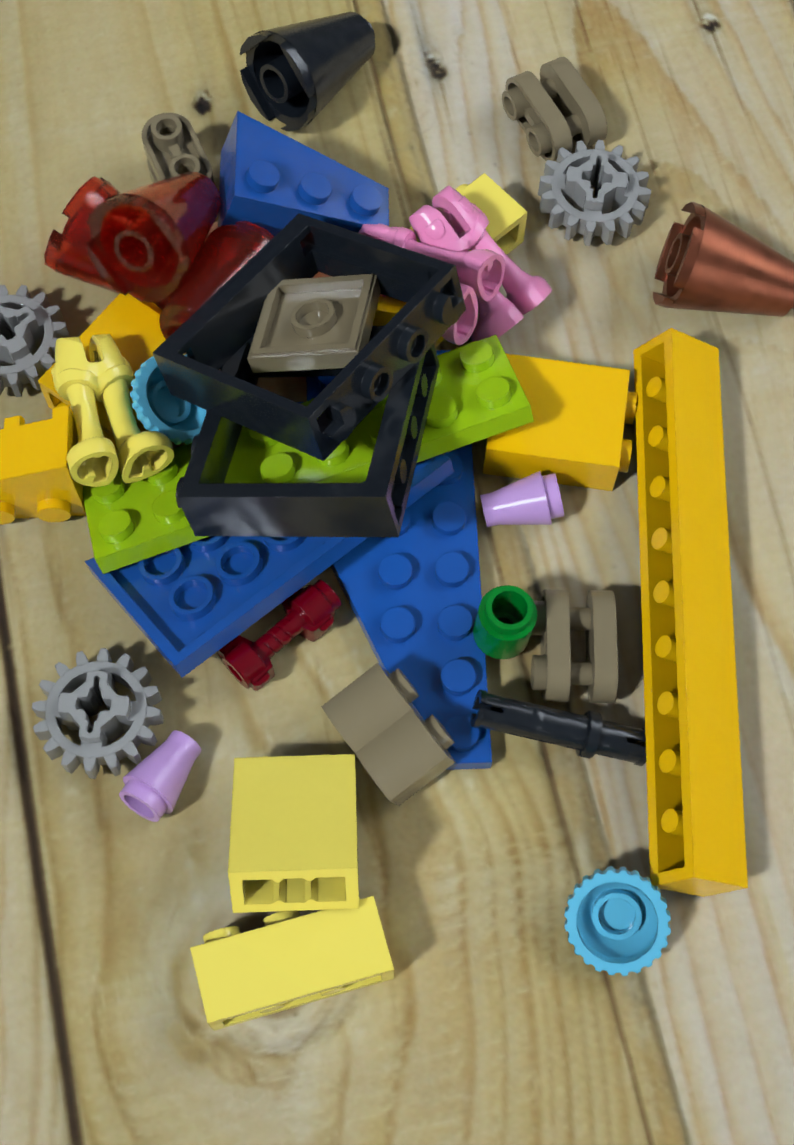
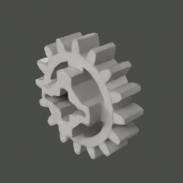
(618, 186)
(27, 337)
(80, 694)

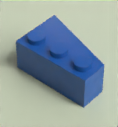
(274, 178)

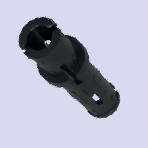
(585, 732)

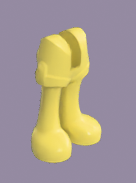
(107, 380)

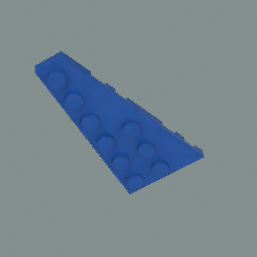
(221, 585)

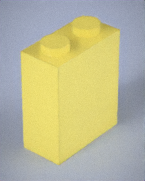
(294, 834)

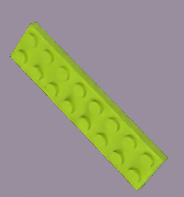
(471, 401)

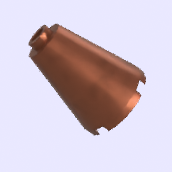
(722, 269)

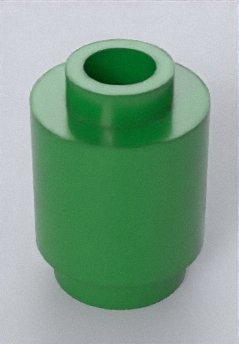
(504, 622)

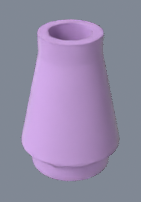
(524, 502)
(159, 779)

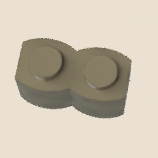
(389, 733)

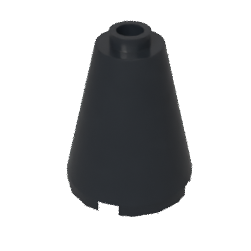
(304, 65)

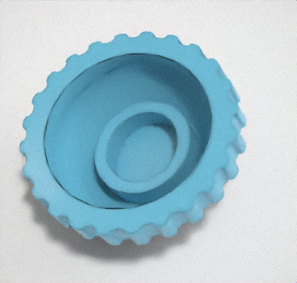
(160, 409)
(617, 921)

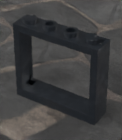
(233, 312)
(309, 508)

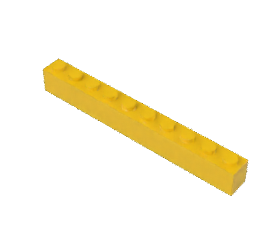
(687, 621)

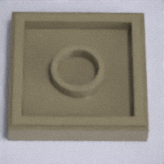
(314, 323)

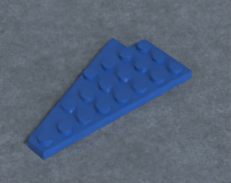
(422, 600)

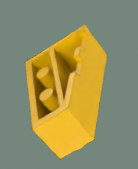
(36, 470)

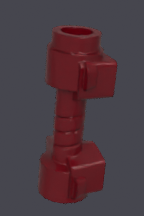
(307, 614)

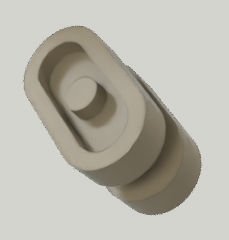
(554, 108)
(173, 147)
(553, 668)

